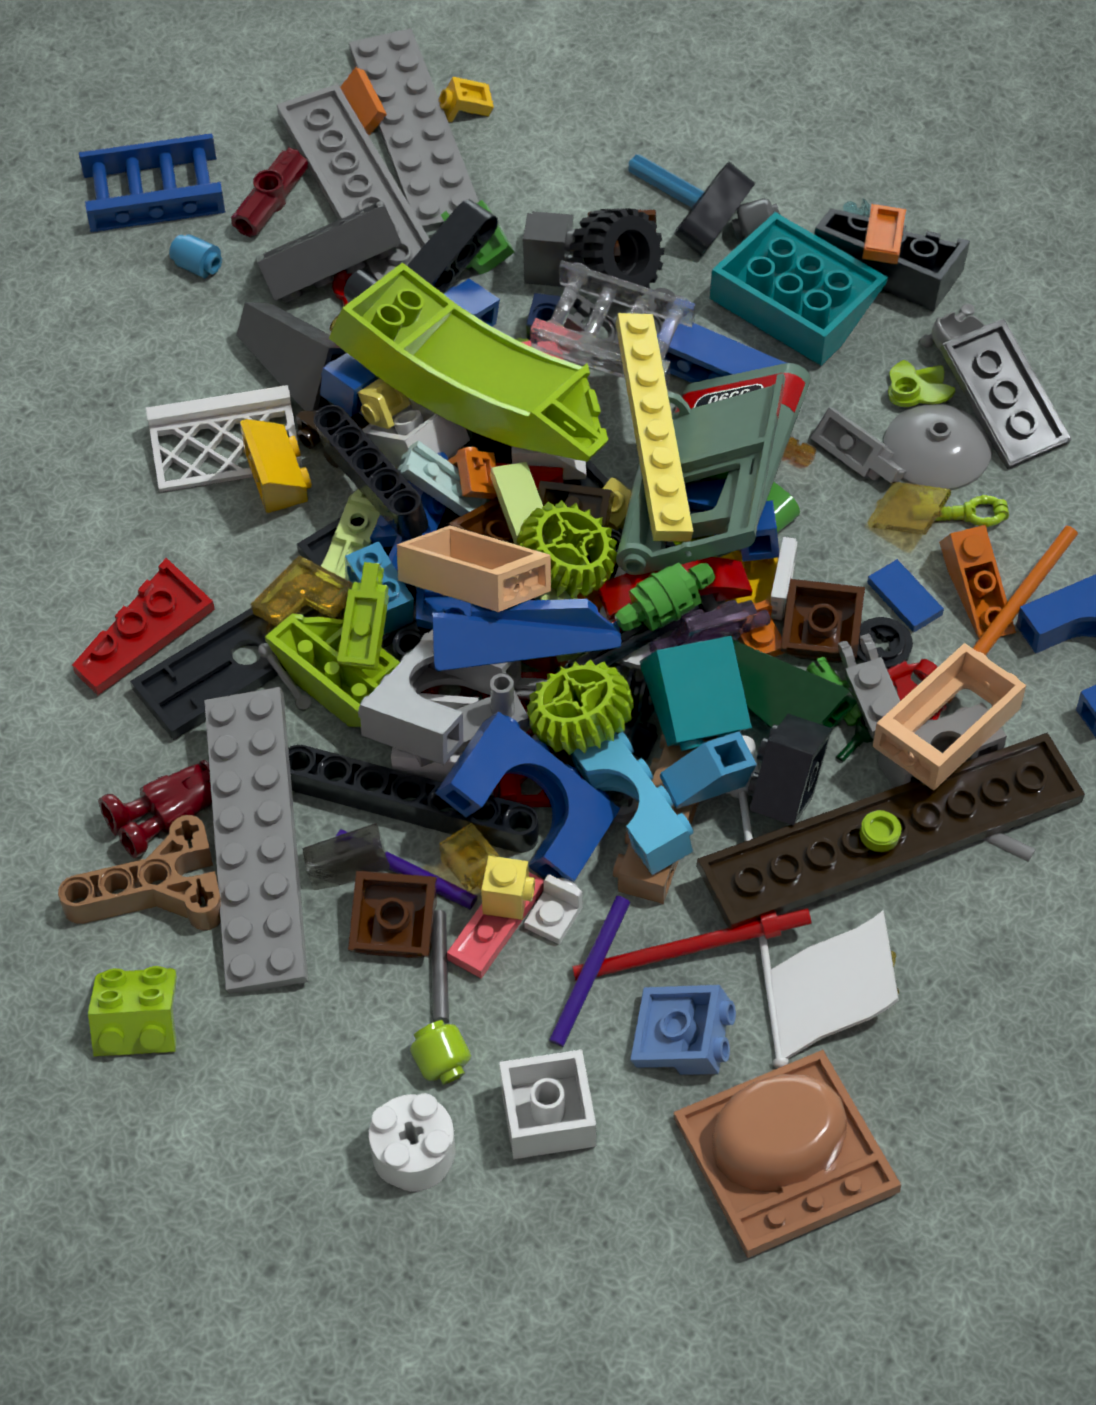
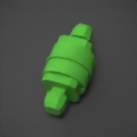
(664, 596)

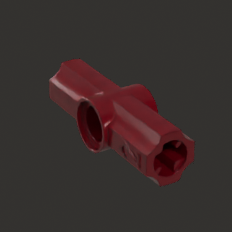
(269, 192)

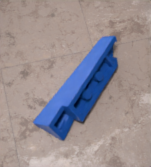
(520, 633)

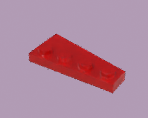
(156, 617)

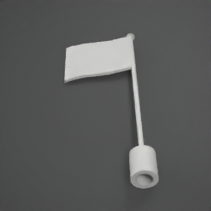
(826, 983)

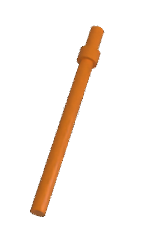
(1025, 591)

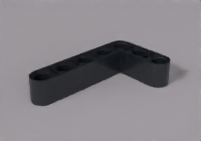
(445, 252)

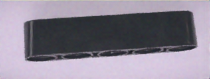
(371, 471)

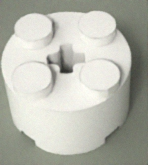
(408, 1120)

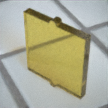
(909, 508)

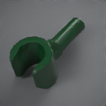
(861, 735)

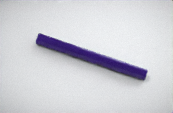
(444, 887)
(589, 971)

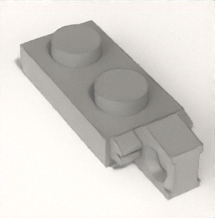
(856, 447)

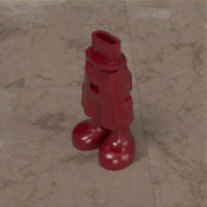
(166, 798)

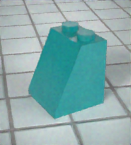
(696, 691)

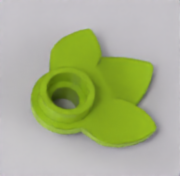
(918, 386)

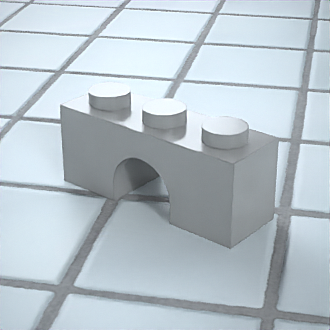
(942, 735)

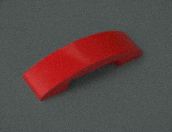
(728, 584)

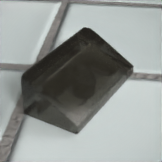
(338, 858)

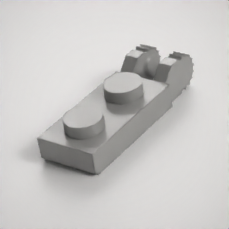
(869, 682)

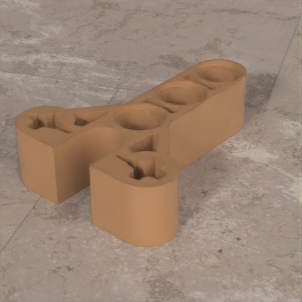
(166, 863)

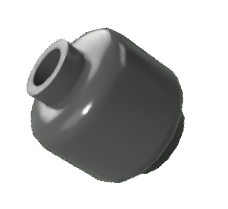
(751, 216)

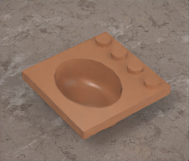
(786, 1153)

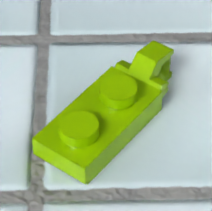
(364, 620)

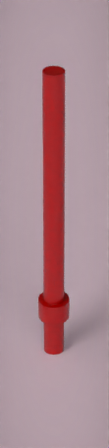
(768, 926)

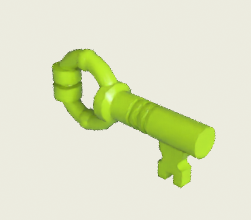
(968, 511)

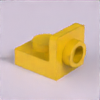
(467, 97)

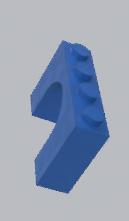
(1059, 618)
(578, 809)

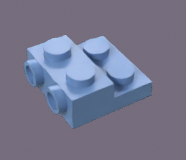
(683, 1029)

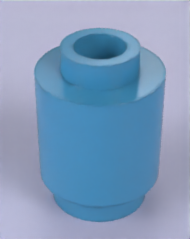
(195, 255)

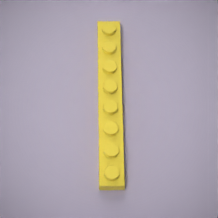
(653, 428)

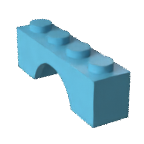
(655, 829)

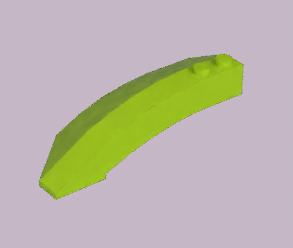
(469, 369)

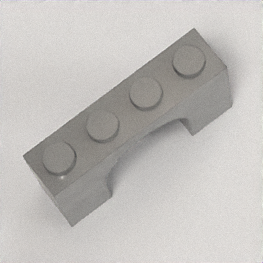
(417, 725)

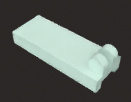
(437, 478)

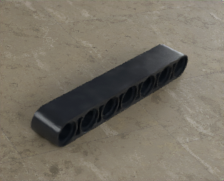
(398, 785)

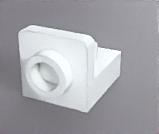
(555, 909)

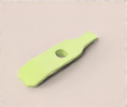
(349, 537)

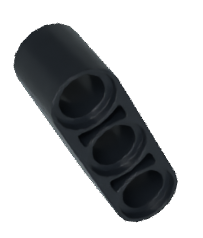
(714, 208)

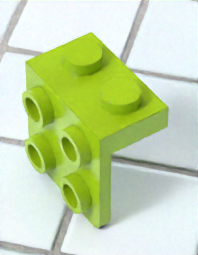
(133, 1011)

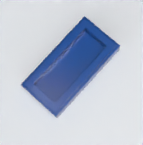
(905, 595)

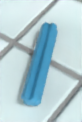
(664, 180)

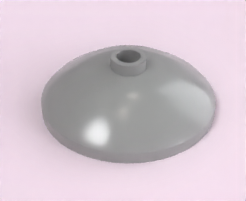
(937, 459)

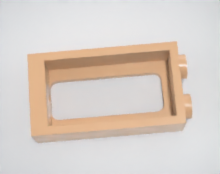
(474, 568)
(962, 670)

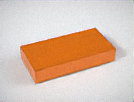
(363, 100)
(884, 234)

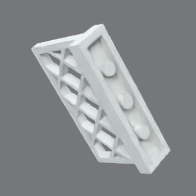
(212, 414)

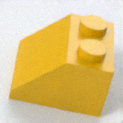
(274, 464)

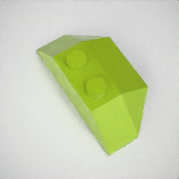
(310, 653)

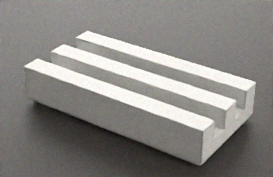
(783, 574)

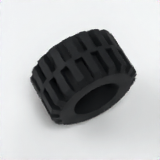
(637, 242)

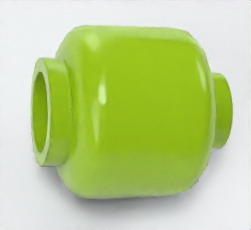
(440, 1052)

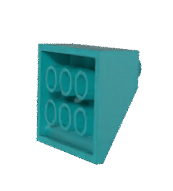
(796, 287)

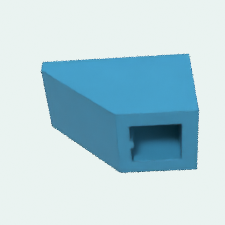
(709, 770)

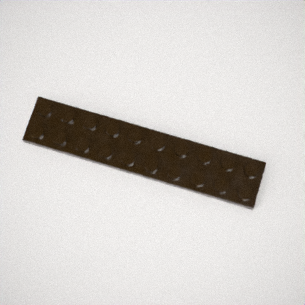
(829, 856)

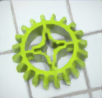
(570, 539)
(580, 707)

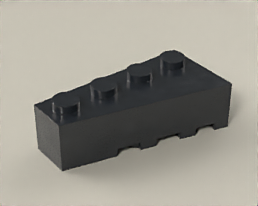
(924, 266)

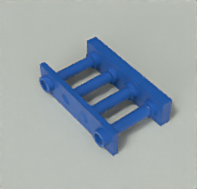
(154, 206)

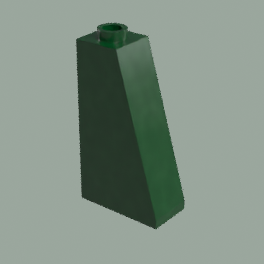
(780, 689)

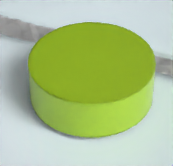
(880, 831)

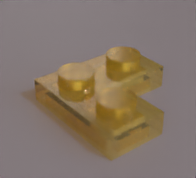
(301, 585)

